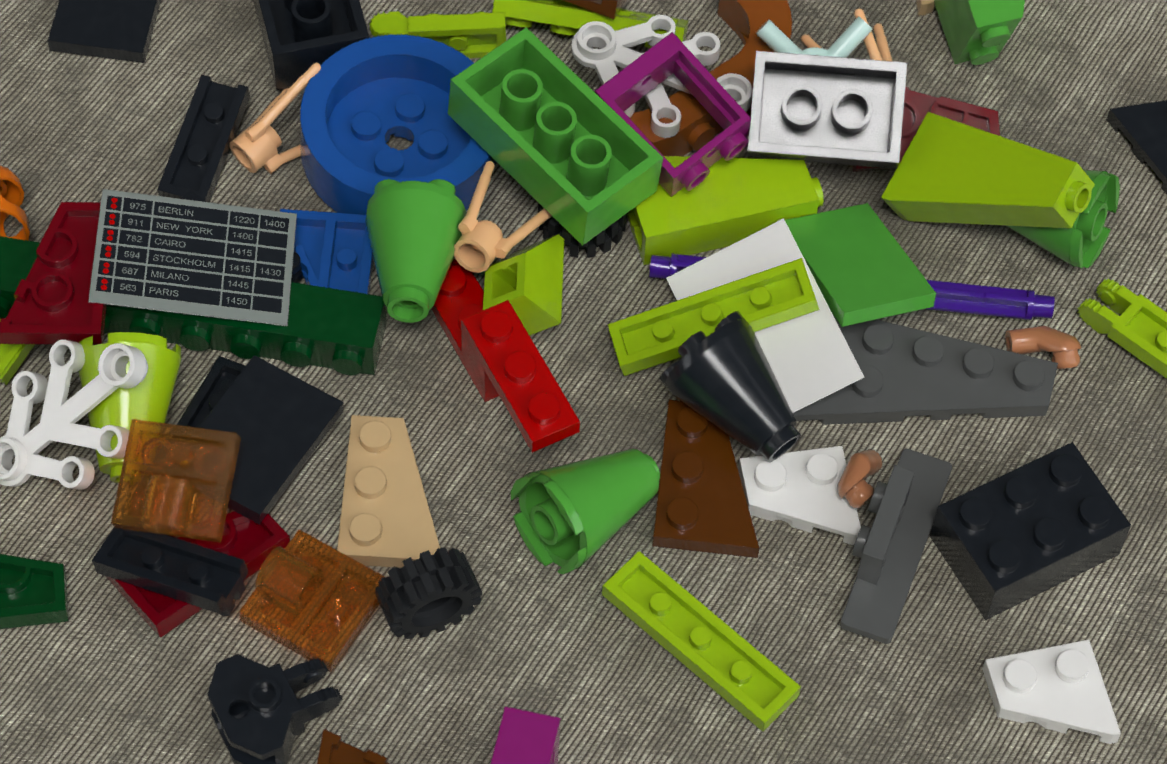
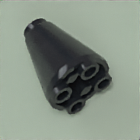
(734, 387)

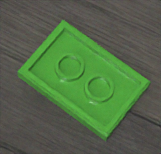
(859, 265)

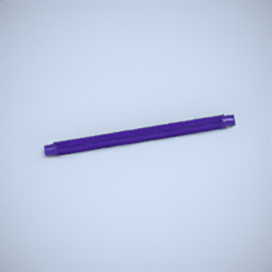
(949, 295)

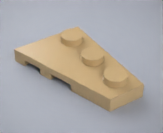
(383, 496)

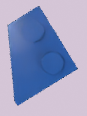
(334, 250)

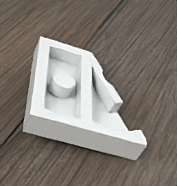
(800, 491)
(1053, 688)

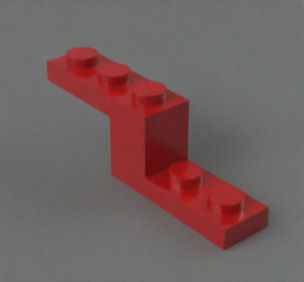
(503, 360)

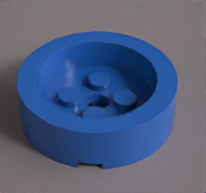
(380, 91)

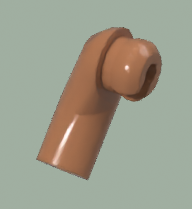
(1044, 338)
(853, 483)

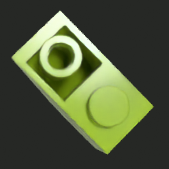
(530, 282)

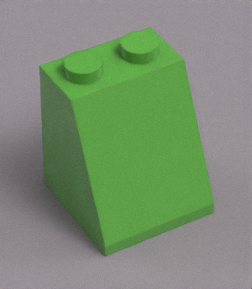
(978, 28)

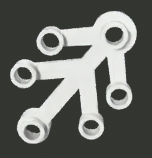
(616, 52)
(60, 415)

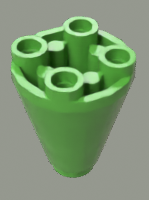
(413, 242)

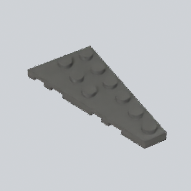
(933, 376)

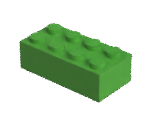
(554, 135)

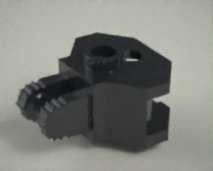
(259, 707)

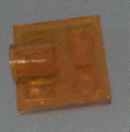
(176, 480)
(312, 599)

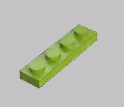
(569, 18)
(760, 298)
(701, 641)

